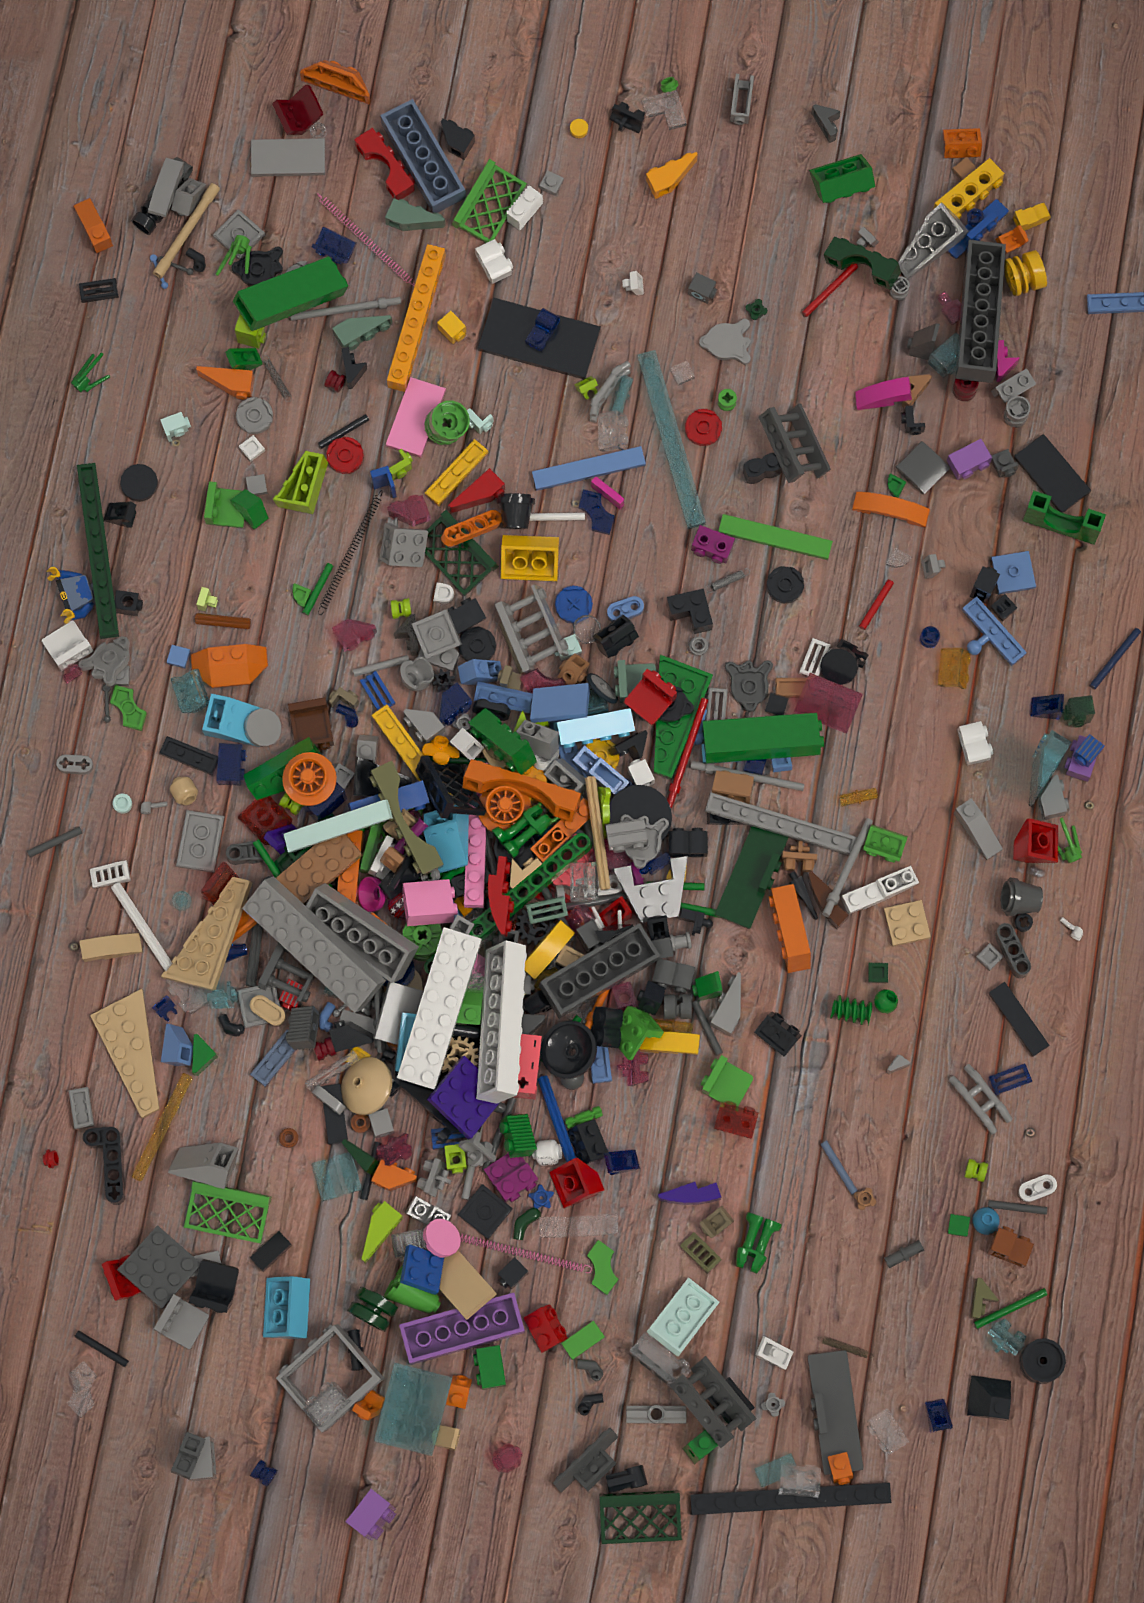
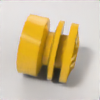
(1029, 271)

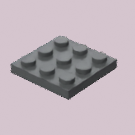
(159, 1267)

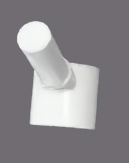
(1077, 932)

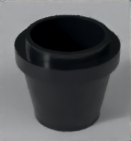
(515, 510)

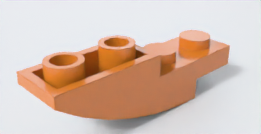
(560, 833)

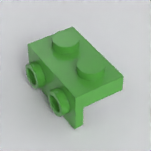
(885, 843)

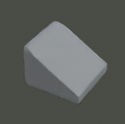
(898, 1064)

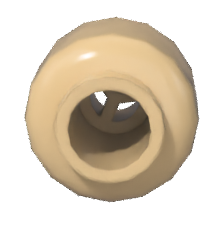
(183, 790)

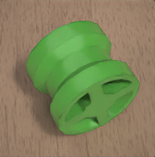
(727, 404)

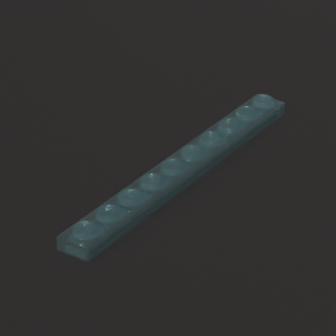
(671, 439)

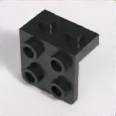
(214, 1286)

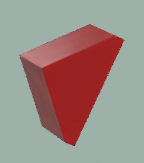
(610, 915)

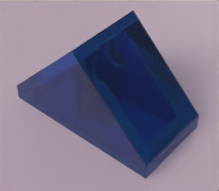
(1047, 706)
(938, 1416)

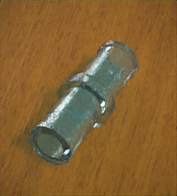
(622, 394)

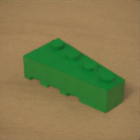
(502, 741)

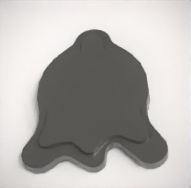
(748, 683)

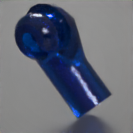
(350, 715)

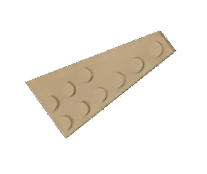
(127, 1039)

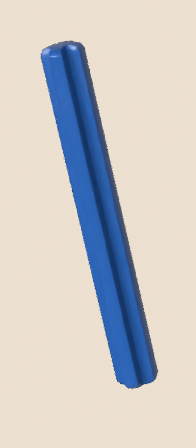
(556, 1118)

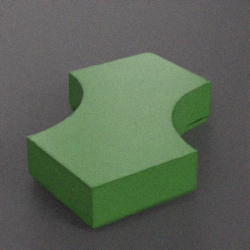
(132, 715)
(604, 1277)

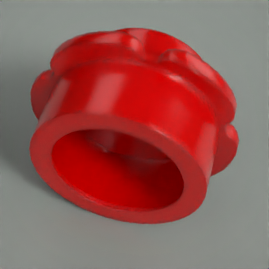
(51, 1158)

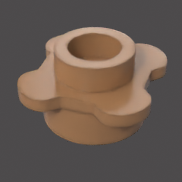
(865, 1193)

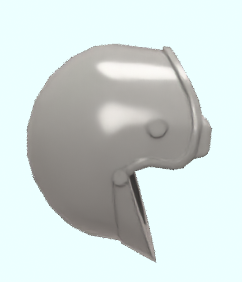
(416, 674)

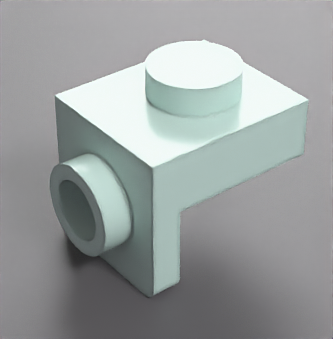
(478, 424)

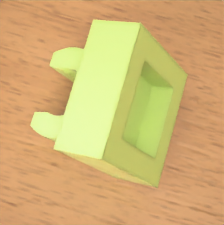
(206, 599)

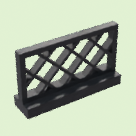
(439, 791)

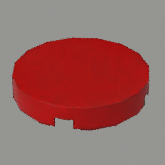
(703, 427)
(345, 455)

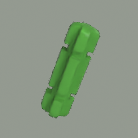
(583, 1117)

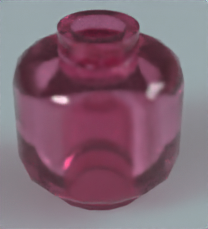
(507, 1458)

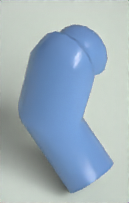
(324, 1016)

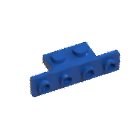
(992, 215)

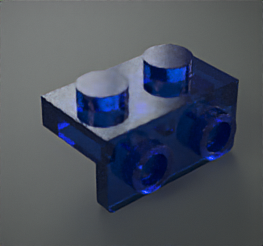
(334, 245)

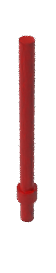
(674, 787)

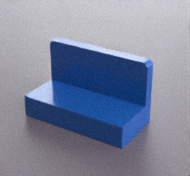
(382, 477)

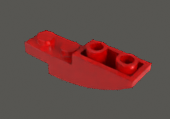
(501, 904)

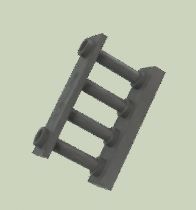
(783, 448)
(277, 962)
(722, 1393)

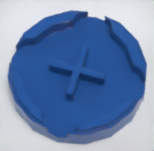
(573, 603)

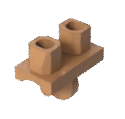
(790, 858)

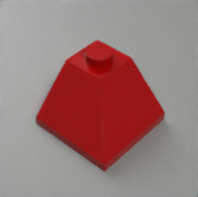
(1036, 842)
(576, 1182)

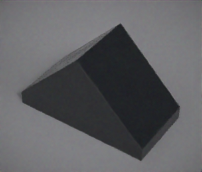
(658, 927)

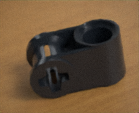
(537, 1003)

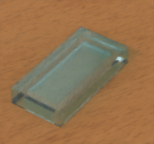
(769, 1472)

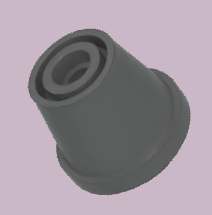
(1020, 897)

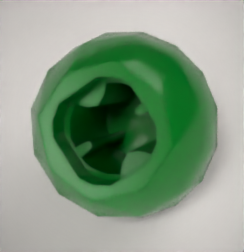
(886, 1001)

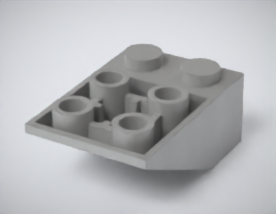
(206, 1163)

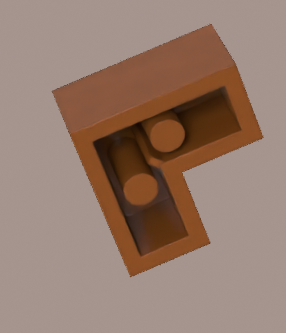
(1009, 1247)

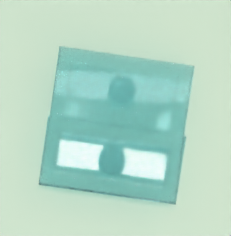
(336, 1176)

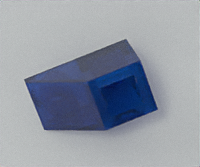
(453, 703)

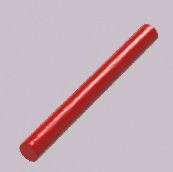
(830, 289)

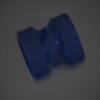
(264, 1473)

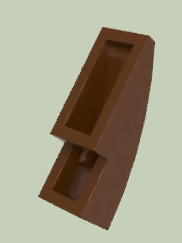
(820, 893)

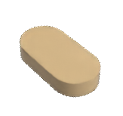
(267, 1010)

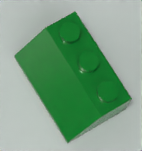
(842, 178)

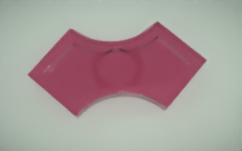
(536, 679)

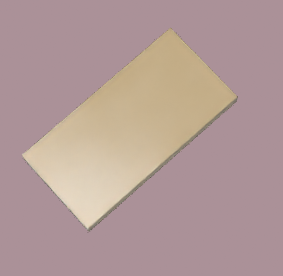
(464, 1285)

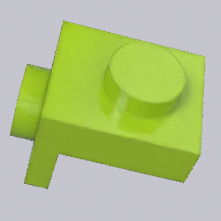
(401, 468)

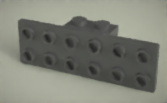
(834, 1408)

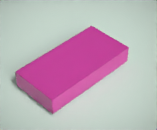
(607, 492)

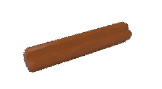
(222, 621)

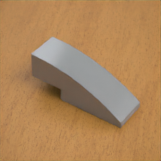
(166, 187)

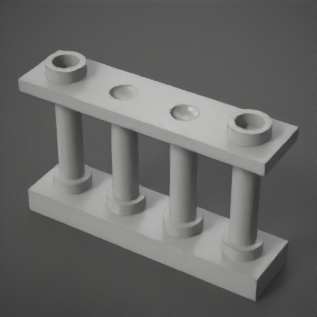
(513, 629)

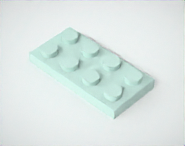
(683, 1317)

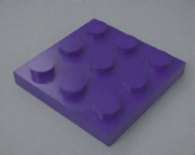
(457, 1098)

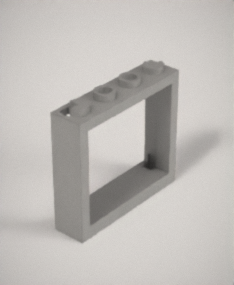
(300, 1358)

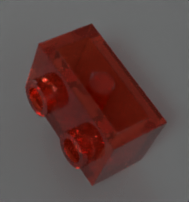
(736, 1119)

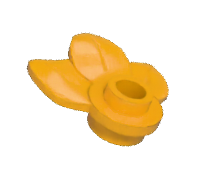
(440, 750)

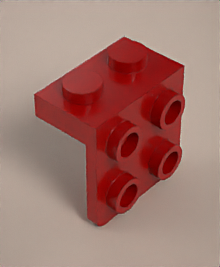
(651, 697)

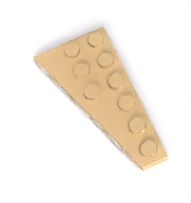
(209, 944)

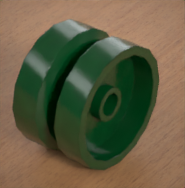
(371, 1311)

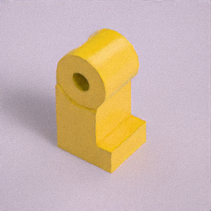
(1031, 216)

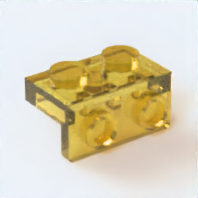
(954, 667)

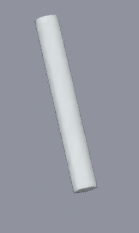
(556, 516)

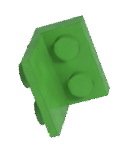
(220, 509)
(635, 1028)

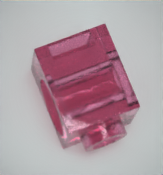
(624, 988)

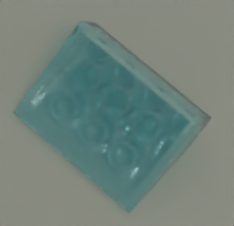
(1047, 759)
(413, 1409)

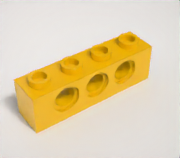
(987, 171)

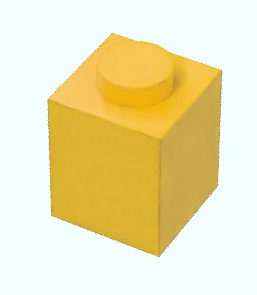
(452, 327)

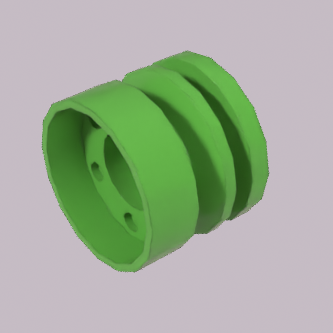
(454, 415)
(426, 947)

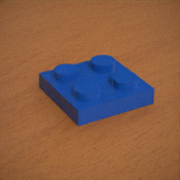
(421, 1269)

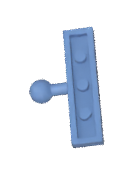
(993, 632)

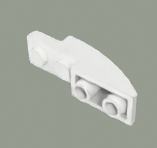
(880, 890)

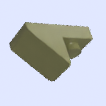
(981, 1293)

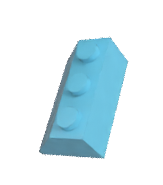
(286, 1307)

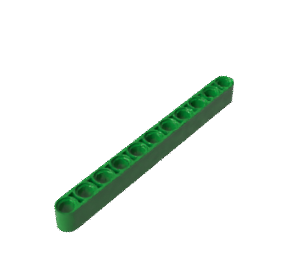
(527, 883)

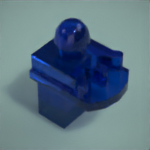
(656, 864)

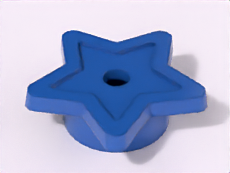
(546, 1196)

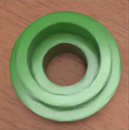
(669, 84)

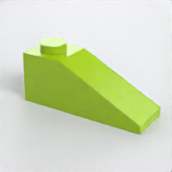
(381, 1225)

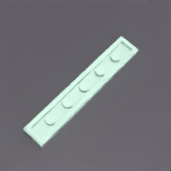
(338, 826)

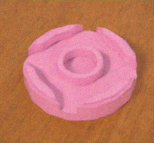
(441, 1238)

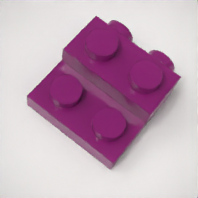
(511, 1177)

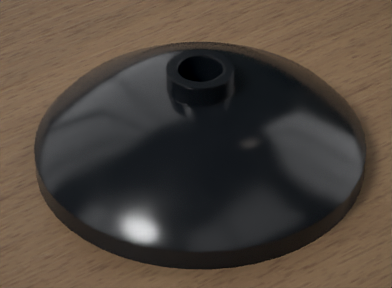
(560, 1042)

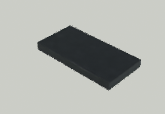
(1052, 473)

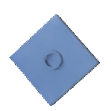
(1014, 571)

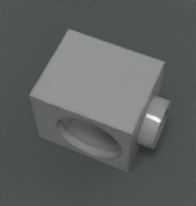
(381, 1123)

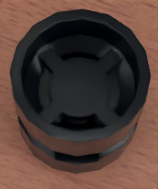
(146, 221)

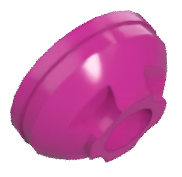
(368, 894)

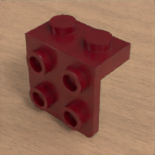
(298, 112)

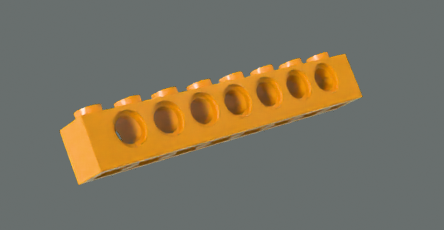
(416, 318)

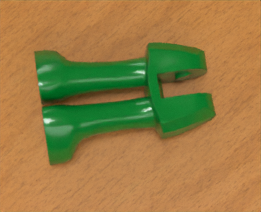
(528, 818)
(768, 1229)

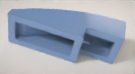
(601, 770)

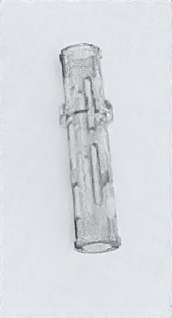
(352, 1058)

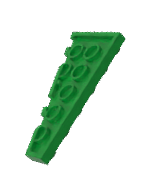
(673, 736)

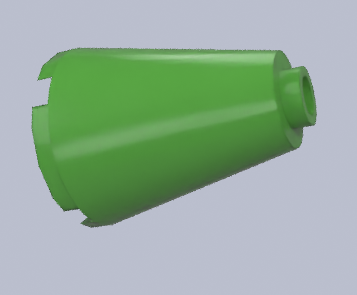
(411, 1296)

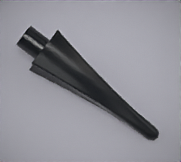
(801, 890)

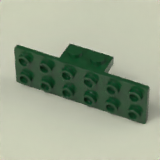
(751, 877)

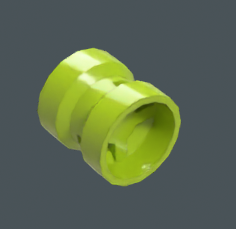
(405, 608)
(287, 802)
(971, 1170)

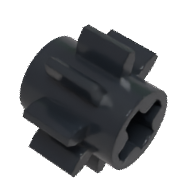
(441, 676)

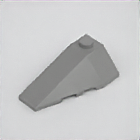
(934, 238)

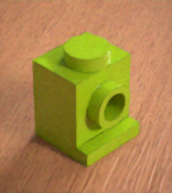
(455, 1151)

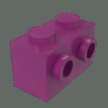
(712, 544)

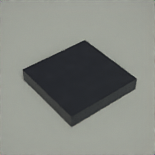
(485, 1211)

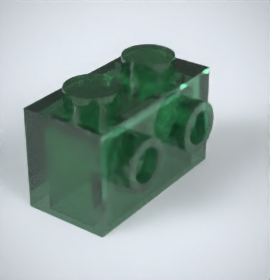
(1079, 711)

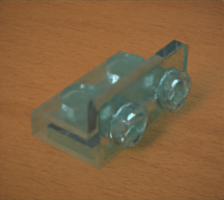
(219, 999)

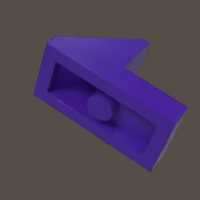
(276, 837)

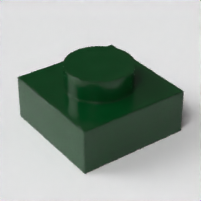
(877, 972)

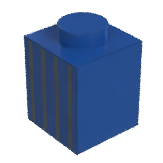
(1088, 751)

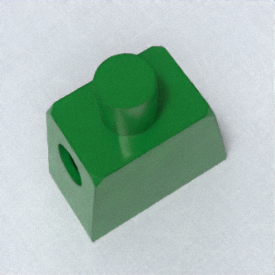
(700, 1446)

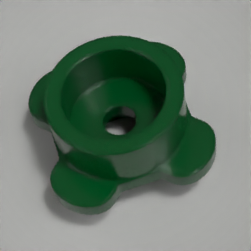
(756, 314)

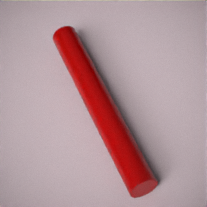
(876, 604)

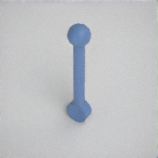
(153, 258)

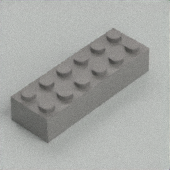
(367, 935)

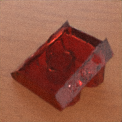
(264, 816)
(217, 883)

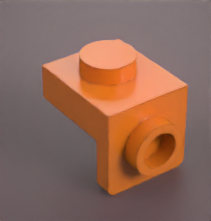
(1013, 239)
(459, 1391)
(369, 1406)
(840, 1468)

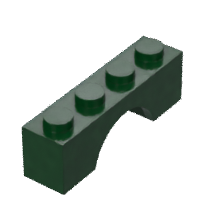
(843, 253)

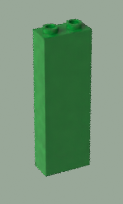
(290, 293)
(762, 738)

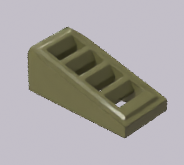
(712, 1264)

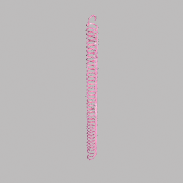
(366, 238)
(523, 1253)

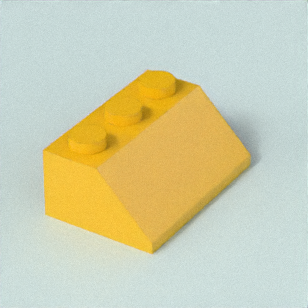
(529, 558)

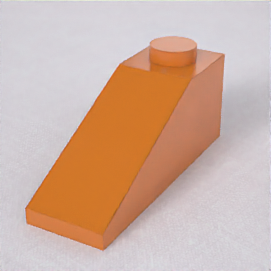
(93, 225)
(232, 381)

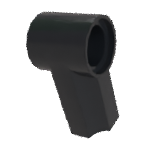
(631, 1478)

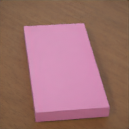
(408, 427)

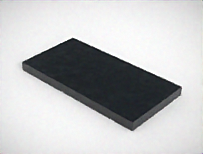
(566, 352)

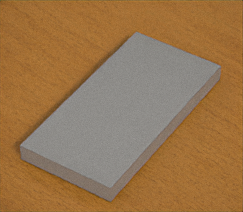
(288, 157)

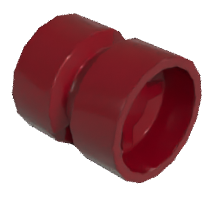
(965, 389)

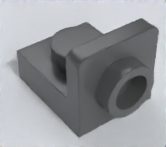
(1004, 463)

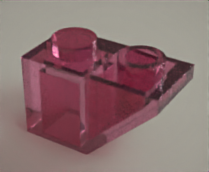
(411, 511)
(352, 632)

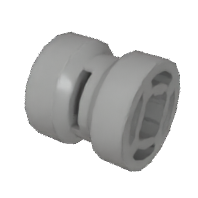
(899, 292)

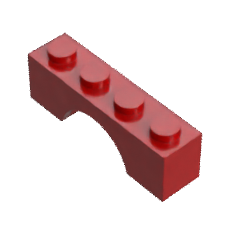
(371, 146)

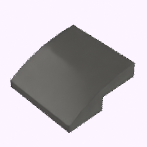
(922, 467)

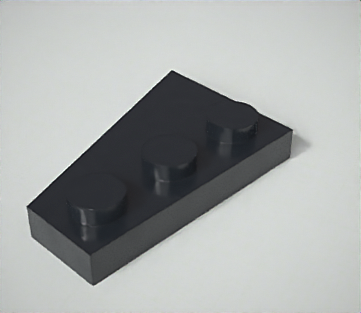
(362, 783)

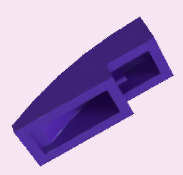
(691, 1195)

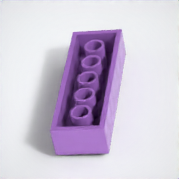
(452, 1333)
(371, 1515)

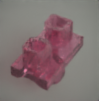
(632, 1071)
(395, 1149)

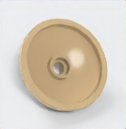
(373, 1087)

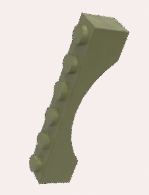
(424, 855)

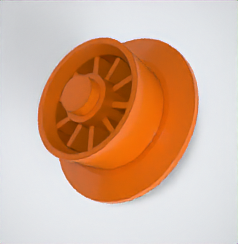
(309, 779)
(503, 807)

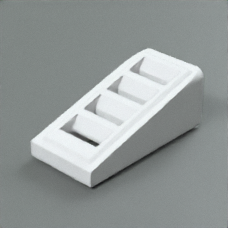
(121, 879)

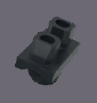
(626, 118)

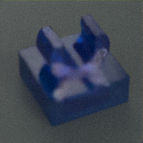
(163, 1007)

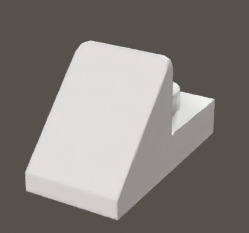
(774, 1353)

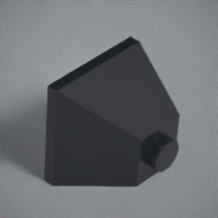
(989, 1398)

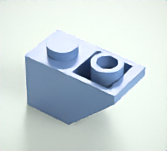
(479, 670)
(176, 1047)

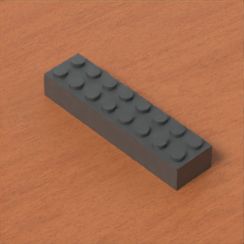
(980, 311)

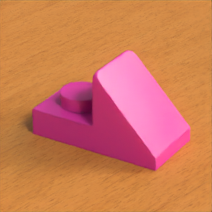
(1004, 364)

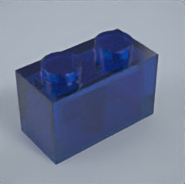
(230, 764)

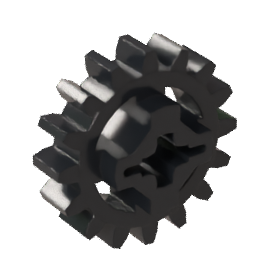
(544, 928)

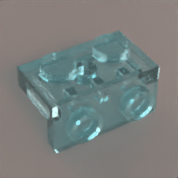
(190, 692)

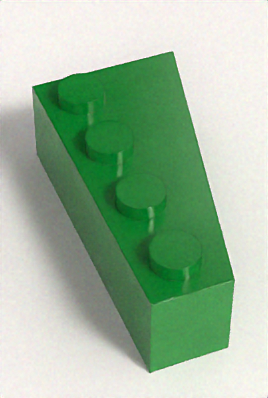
(268, 777)

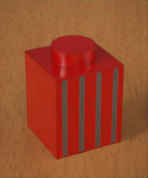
(289, 1000)

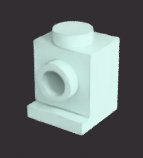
(175, 425)

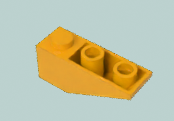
(666, 178)

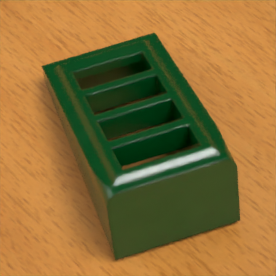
(366, 1161)

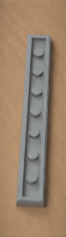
(780, 824)

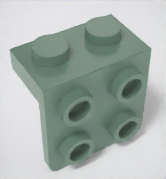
(629, 677)

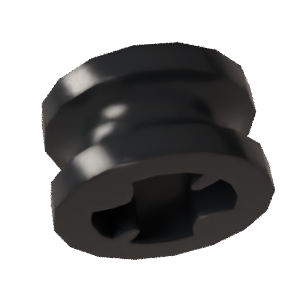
(1018, 923)

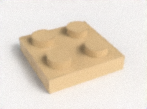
(907, 923)

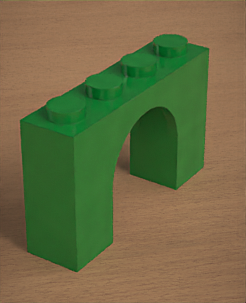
(1079, 527)

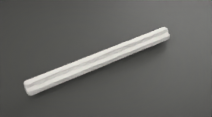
(141, 925)

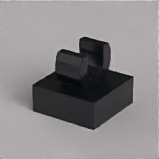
(1003, 607)

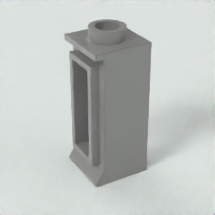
(741, 118)

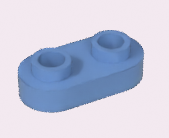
(624, 608)

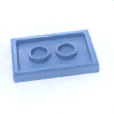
(560, 702)

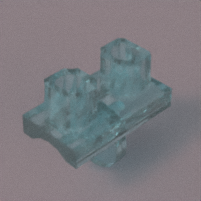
(1004, 1339)

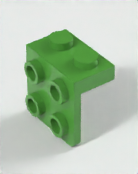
(726, 1082)

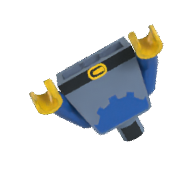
(75, 593)

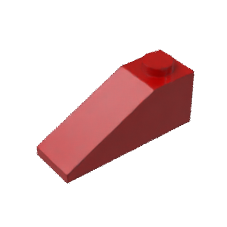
(480, 492)

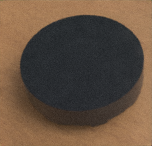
(639, 802)

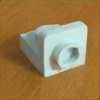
(573, 645)

